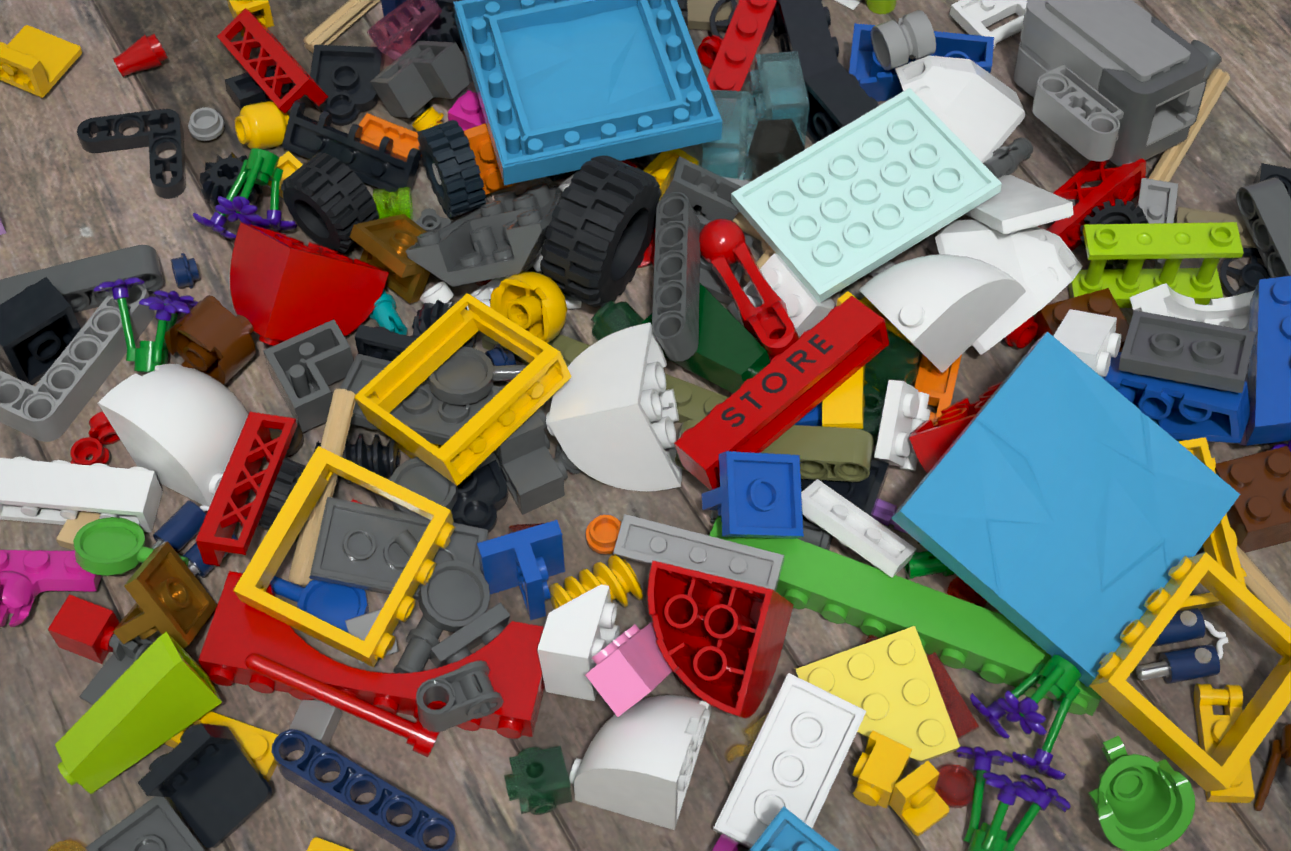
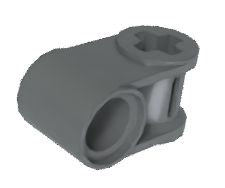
(460, 694)

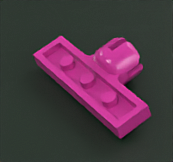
(35, 571)

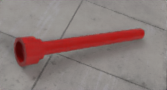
(415, 733)

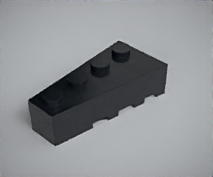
(805, 29)

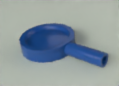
(325, 600)

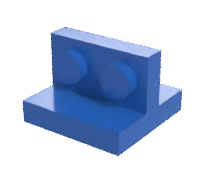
(758, 495)
(524, 561)

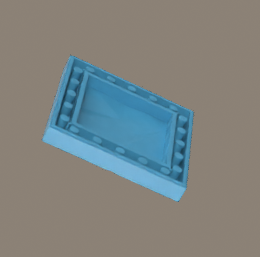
(584, 81)
(1065, 506)

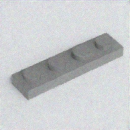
(650, 540)

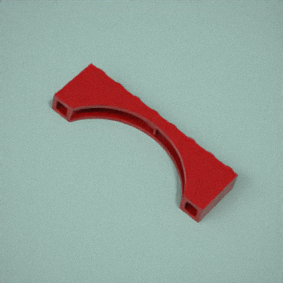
(245, 630)

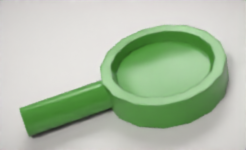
(111, 546)

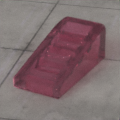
(397, 33)

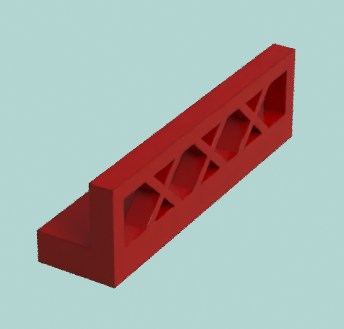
(278, 56)
(1115, 184)
(238, 479)

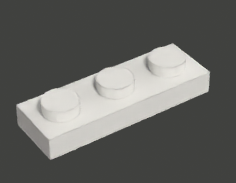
(855, 528)

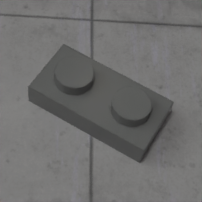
(478, 631)

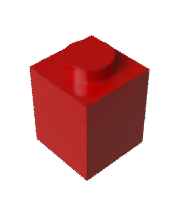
(84, 628)

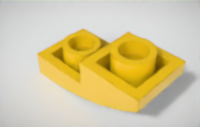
(846, 404)

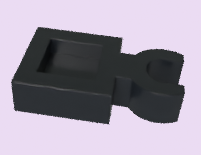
(246, 91)

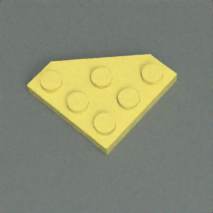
(895, 689)

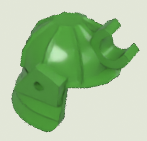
(1141, 800)

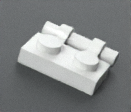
(901, 415)

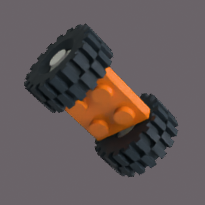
(462, 166)

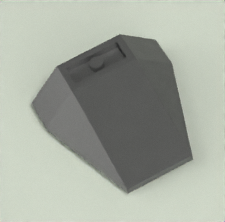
(490, 241)

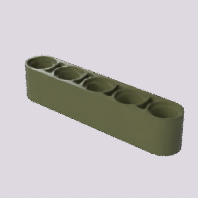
(823, 451)

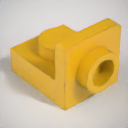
(917, 800)

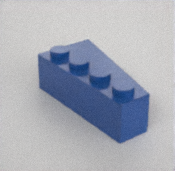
(885, 84)
(1270, 362)

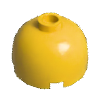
(532, 303)

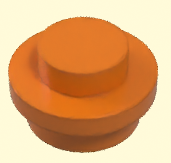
(603, 534)

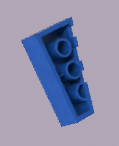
(1184, 408)

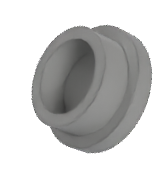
(205, 124)

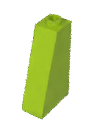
(136, 715)

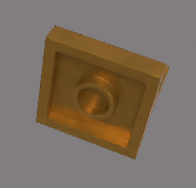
(386, 247)
(166, 600)

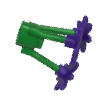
(259, 170)
(168, 308)
(1053, 680)
(1035, 791)

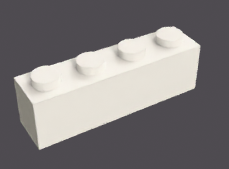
(60, 489)

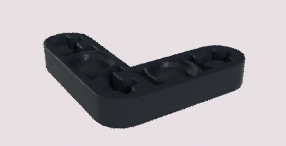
(156, 139)

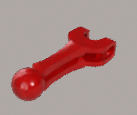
(723, 245)

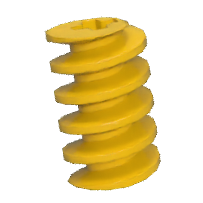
(618, 576)

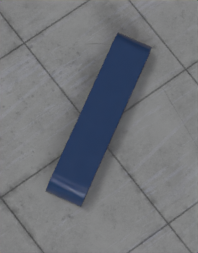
(353, 782)

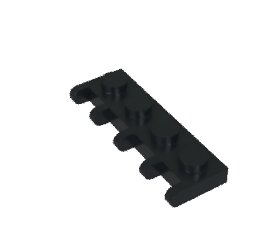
(369, 162)

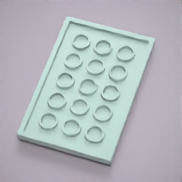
(865, 194)

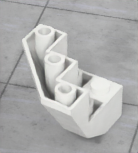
(965, 100)
(1030, 256)

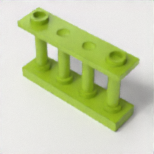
(1156, 241)

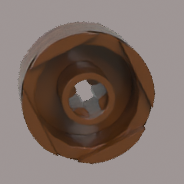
(212, 340)

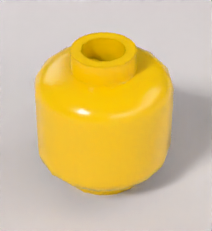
(261, 125)

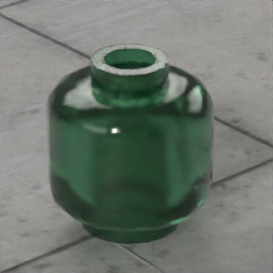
(613, 318)

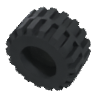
(328, 201)

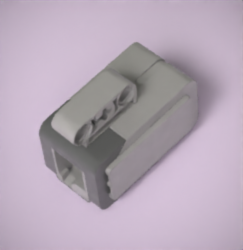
(1109, 77)

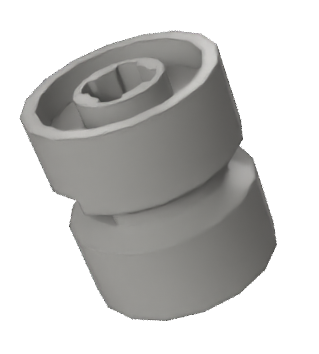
(907, 38)

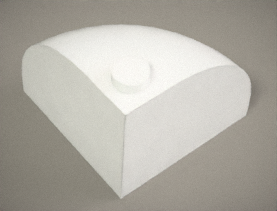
(942, 302)
(618, 414)
(177, 426)
(644, 759)

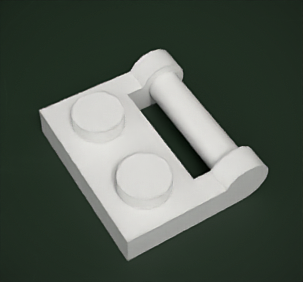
(979, 14)

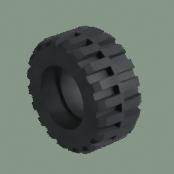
(600, 230)

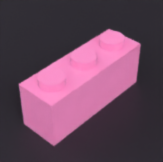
(629, 668)

